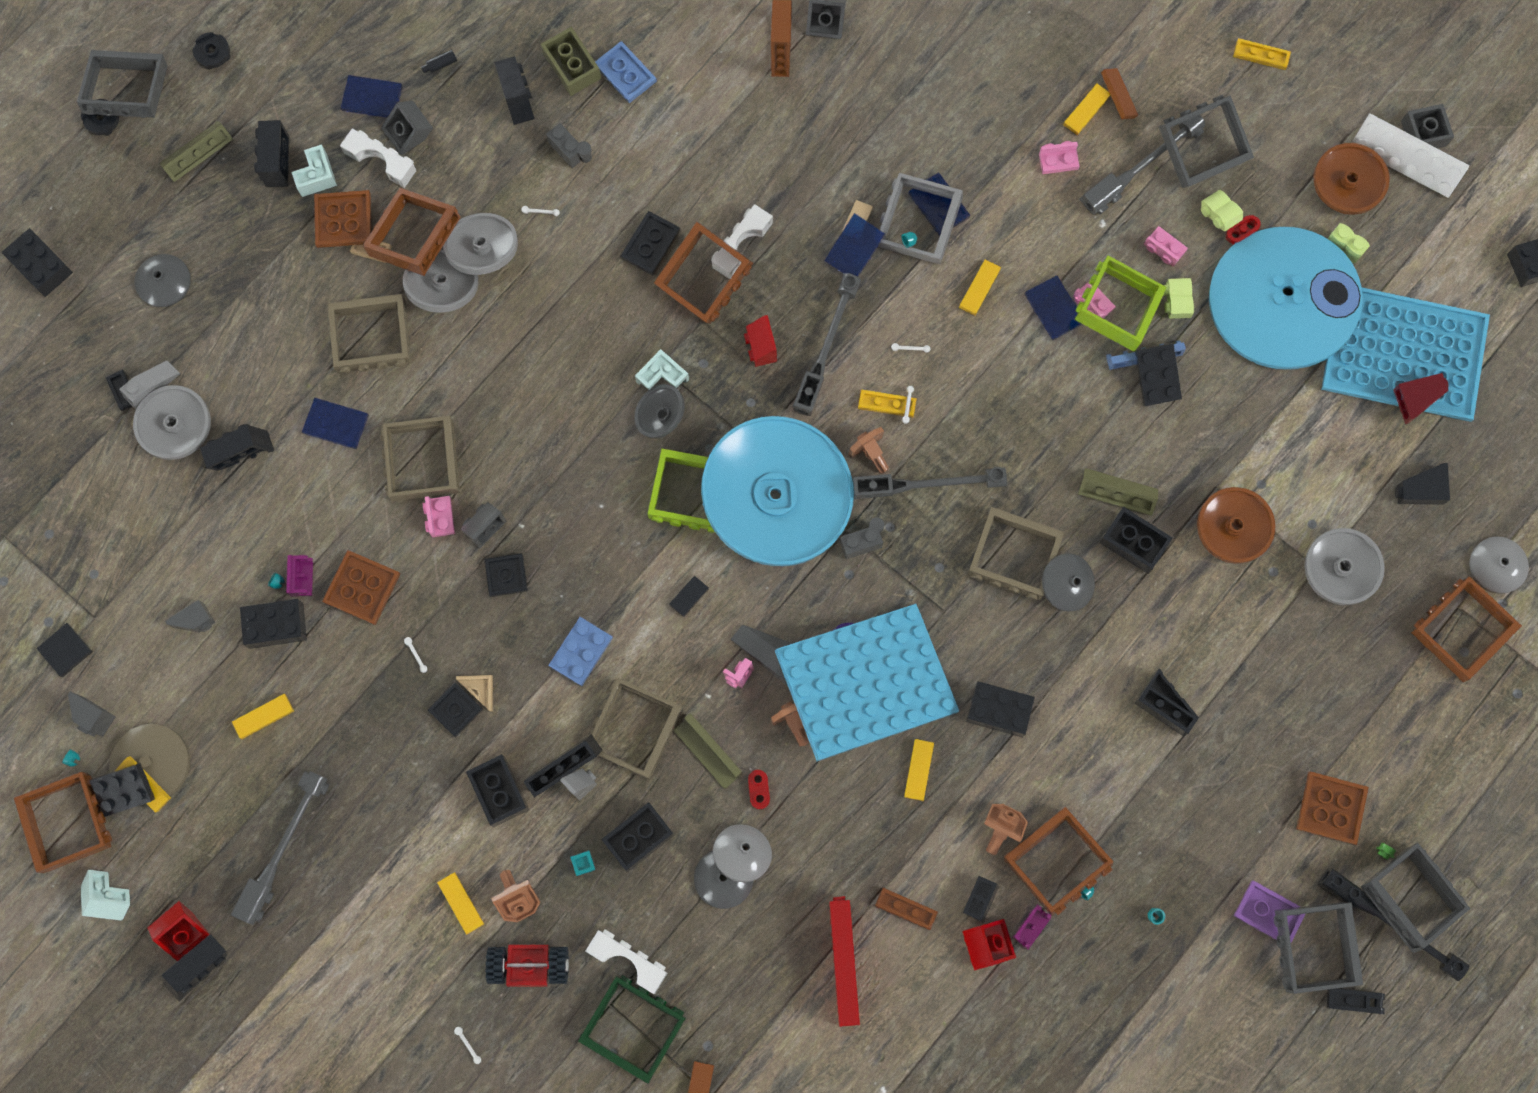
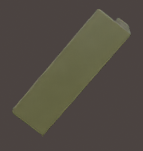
(196, 151)
(1118, 491)
(708, 751)

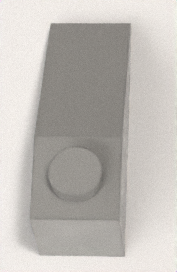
(148, 381)
(579, 782)

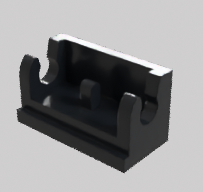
(981, 899)

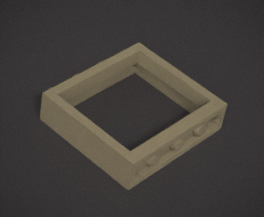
(364, 306)
(388, 455)
(1022, 524)
(607, 707)

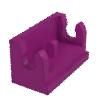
(299, 575)
(1031, 927)

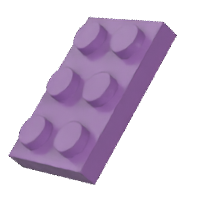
(1259, 908)

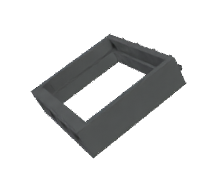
(121, 60)
(1236, 130)
(1396, 916)
(1348, 944)

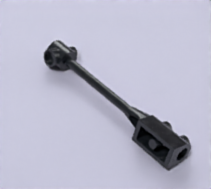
(1347, 891)

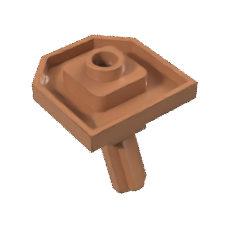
(868, 444)
(790, 714)
(1005, 823)
(516, 900)

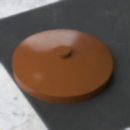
(1351, 178)
(1236, 525)

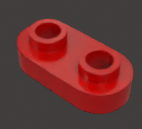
(1242, 230)
(759, 789)

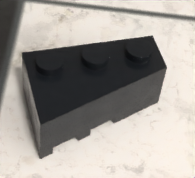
(514, 89)
(234, 446)
(1166, 704)
(194, 967)

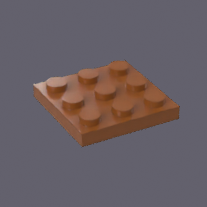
(342, 218)
(361, 587)
(1332, 808)

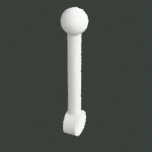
(526, 210)
(895, 347)
(906, 419)
(408, 641)
(459, 1031)

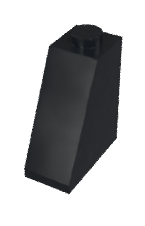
(1425, 488)

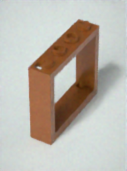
(781, 37)
(434, 242)
(680, 256)
(1485, 600)
(31, 828)
(1037, 837)

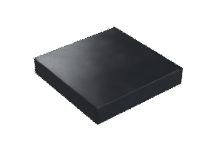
(506, 575)
(64, 650)
(455, 709)

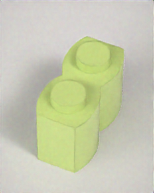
(1221, 210)
(1351, 244)
(1179, 298)

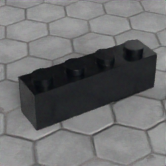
(562, 765)

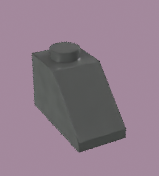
(192, 618)

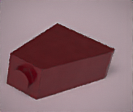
(1419, 395)

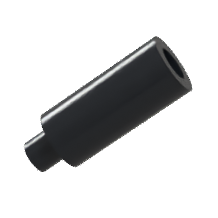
(439, 62)

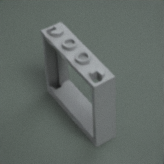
(930, 187)

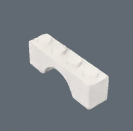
(359, 147)
(755, 223)
(605, 947)

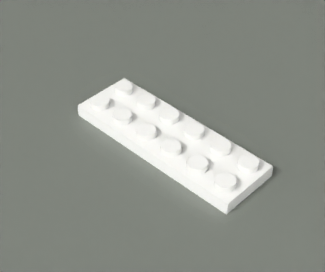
(1411, 155)

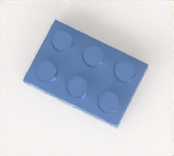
(625, 72)
(580, 651)

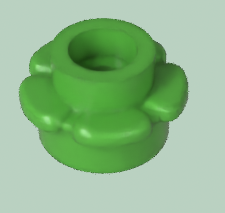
(1386, 851)

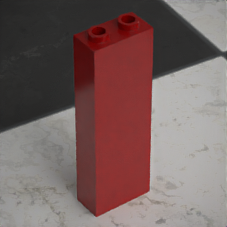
(844, 962)

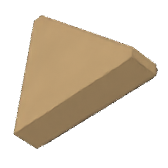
(480, 687)

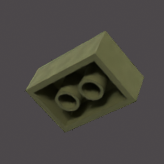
(571, 61)

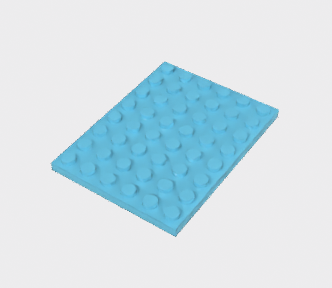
(1407, 341)
(866, 681)

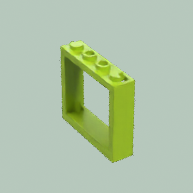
(1135, 280)
(676, 519)

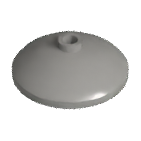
(1488, 568)
(736, 862)

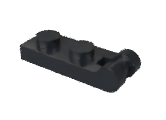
(1355, 1001)

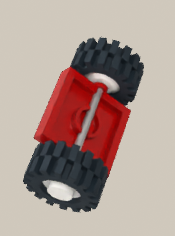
(527, 965)

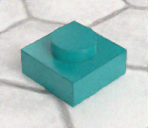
(583, 863)

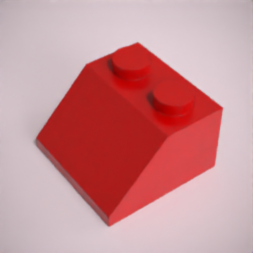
(761, 342)
(177, 931)
(989, 944)

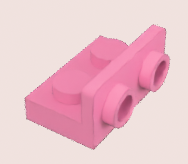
(1059, 157)
(1165, 246)
(1099, 303)
(439, 516)
(743, 672)

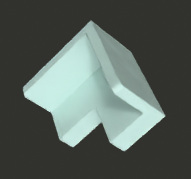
(317, 175)
(661, 366)
(101, 900)

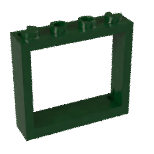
(658, 1002)

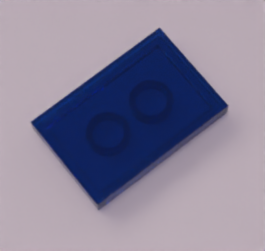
(370, 96)
(935, 206)
(855, 246)
(1053, 307)
(335, 423)

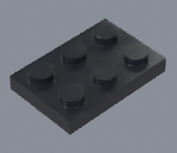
(650, 243)
(1158, 374)
(122, 789)

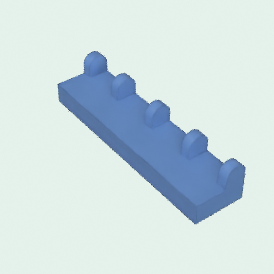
(1129, 359)

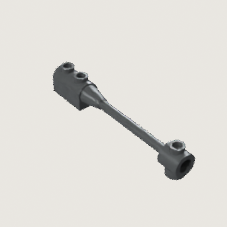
(1111, 187)
(814, 378)
(885, 485)
(259, 891)

